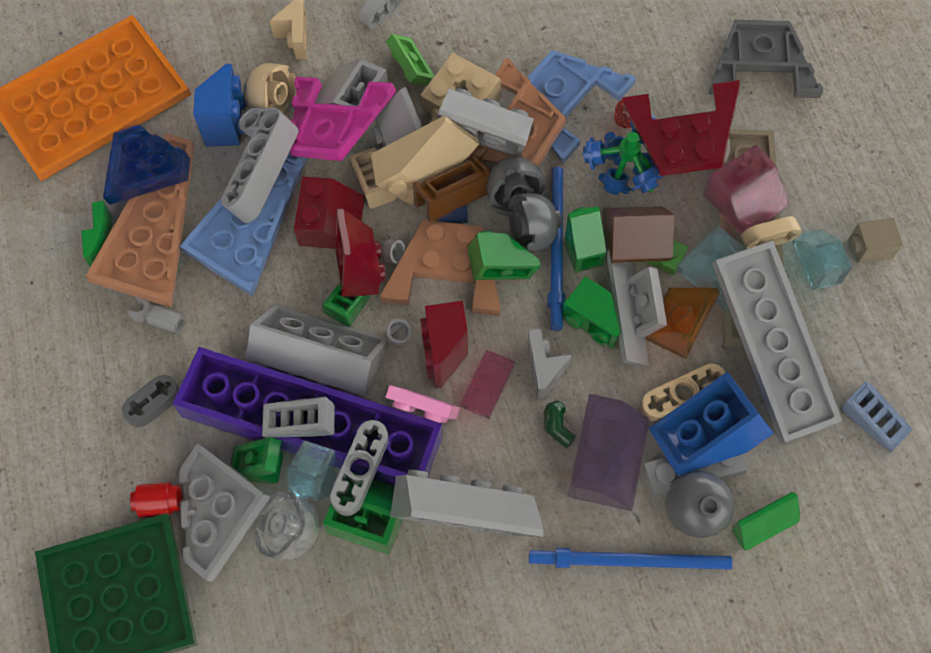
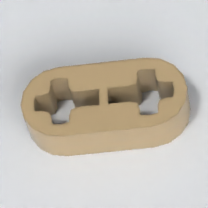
(778, 230)

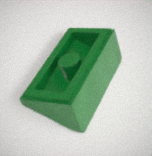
(767, 521)

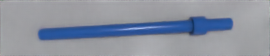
(556, 296)
(564, 558)

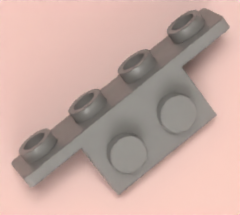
(637, 308)

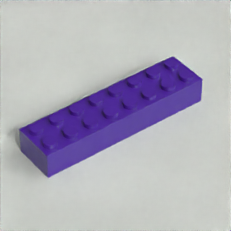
(232, 394)

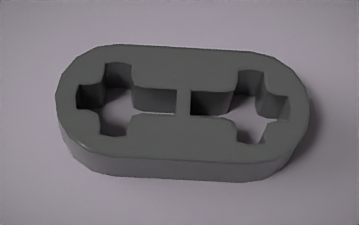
(150, 400)

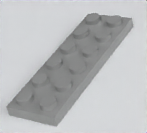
(777, 342)

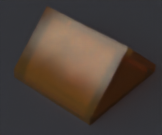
(685, 317)

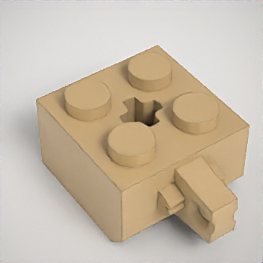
(459, 74)

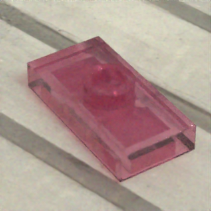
(487, 384)

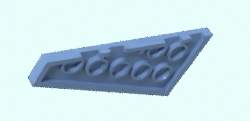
(239, 248)

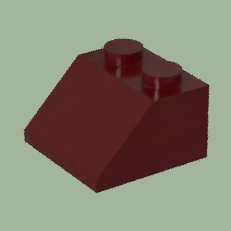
(318, 210)
(357, 257)

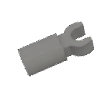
(158, 316)

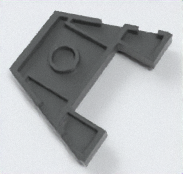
(767, 48)

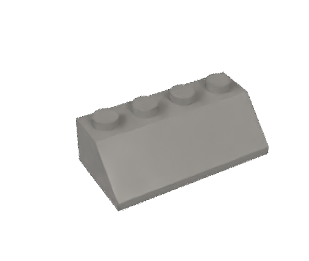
(316, 349)
(465, 506)

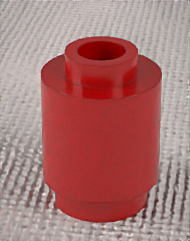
(155, 499)

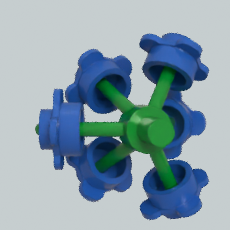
(621, 151)

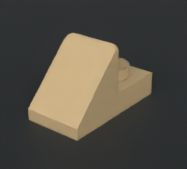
(292, 24)

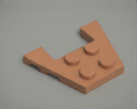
(547, 118)
(440, 254)

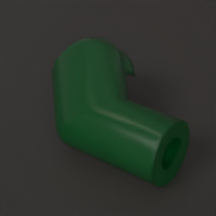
(554, 423)

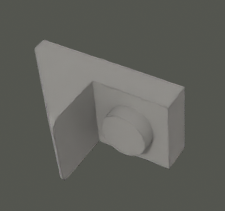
(545, 369)

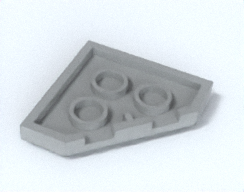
(215, 510)

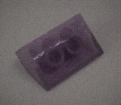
(609, 453)

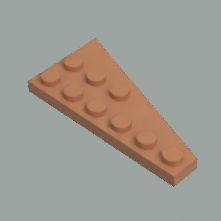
(146, 241)

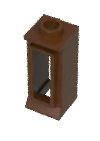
(452, 188)

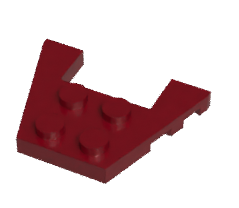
(688, 140)

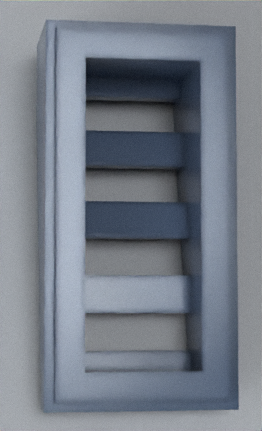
(884, 409)

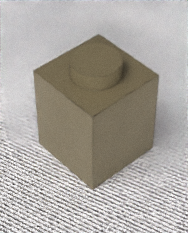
(875, 240)

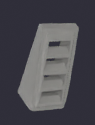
(315, 406)

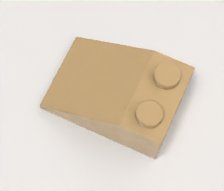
(421, 156)

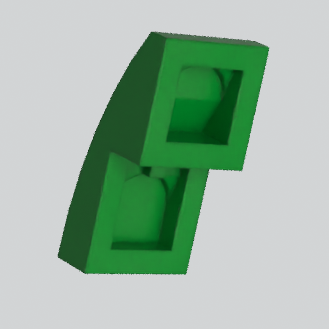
(94, 238)

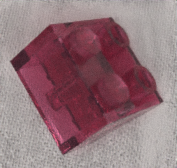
(747, 190)

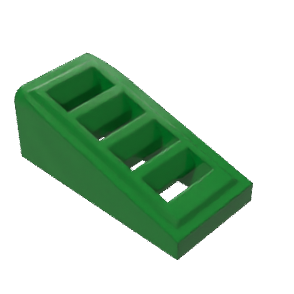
(337, 312)

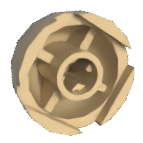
(270, 87)

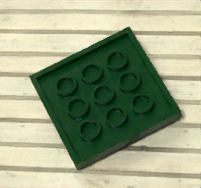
(117, 591)

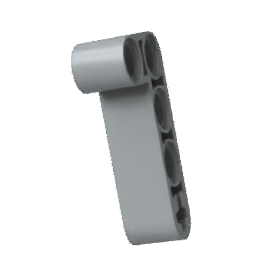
(261, 162)

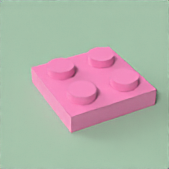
(412, 401)

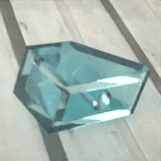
(822, 258)
(311, 472)

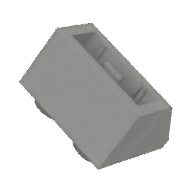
(350, 82)

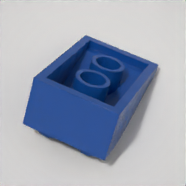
(710, 427)

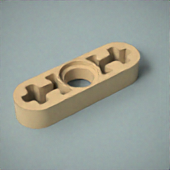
(659, 394)

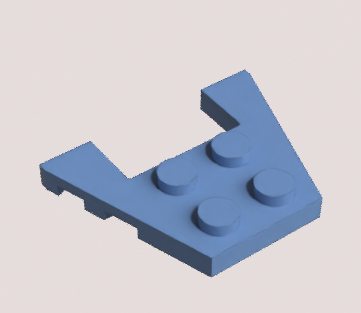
(566, 83)

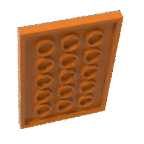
(88, 95)

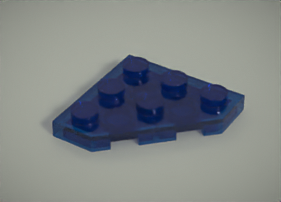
(142, 165)

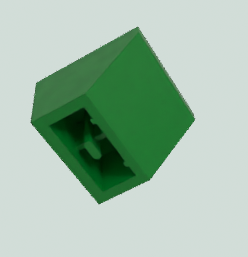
(371, 524)

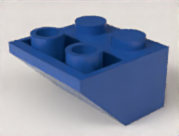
(219, 108)

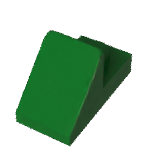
(259, 460)

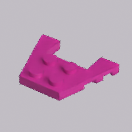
(329, 129)

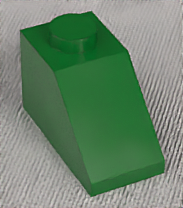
(500, 258)

